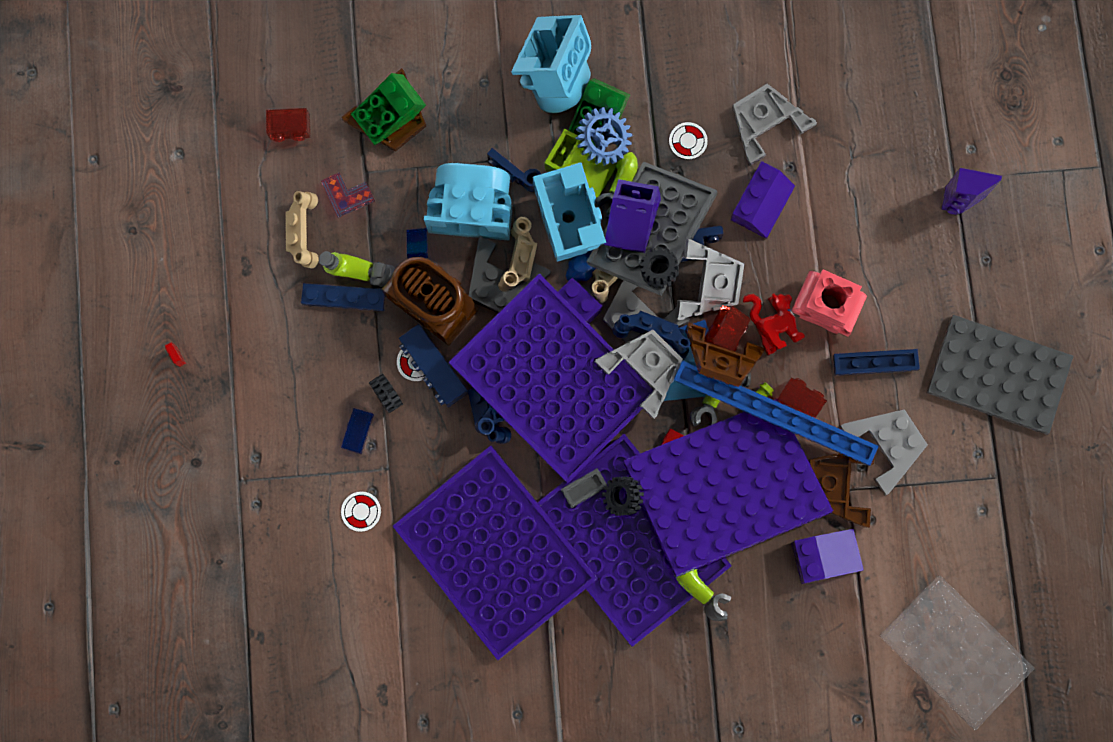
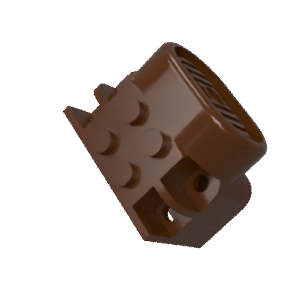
(441, 312)

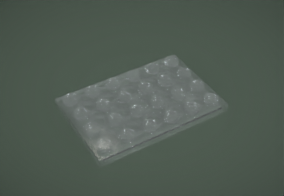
(957, 652)

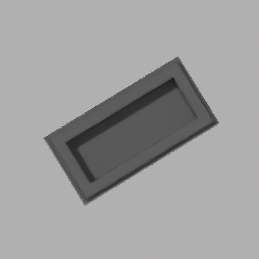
(584, 488)

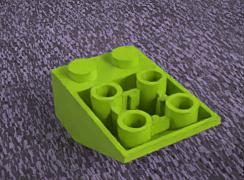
(567, 153)

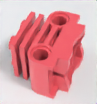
(812, 309)

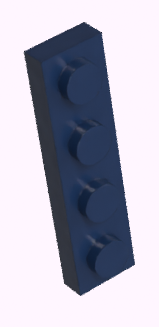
(343, 297)
(876, 362)

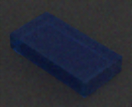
(417, 243)
(357, 431)

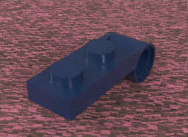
(498, 161)

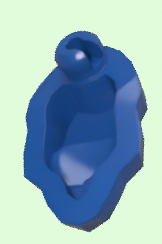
(579, 269)

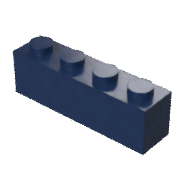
(433, 365)

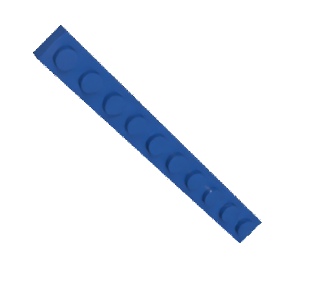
(778, 414)

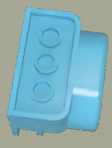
(555, 62)
(563, 194)
(470, 202)

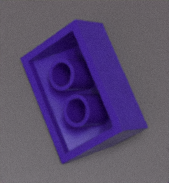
(967, 189)
(763, 200)

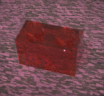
(288, 124)
(728, 328)
(801, 398)

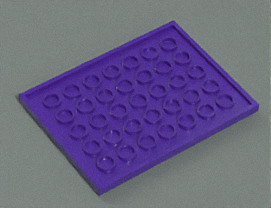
(543, 379)
(726, 489)
(622, 551)
(495, 552)

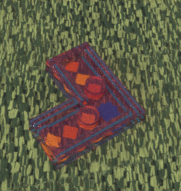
(346, 200)

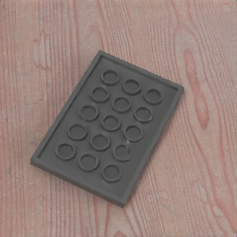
(677, 218)
(1000, 374)

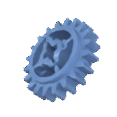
(618, 137)

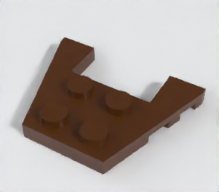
(399, 137)
(720, 362)
(834, 477)

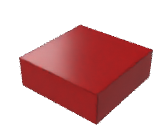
(175, 354)

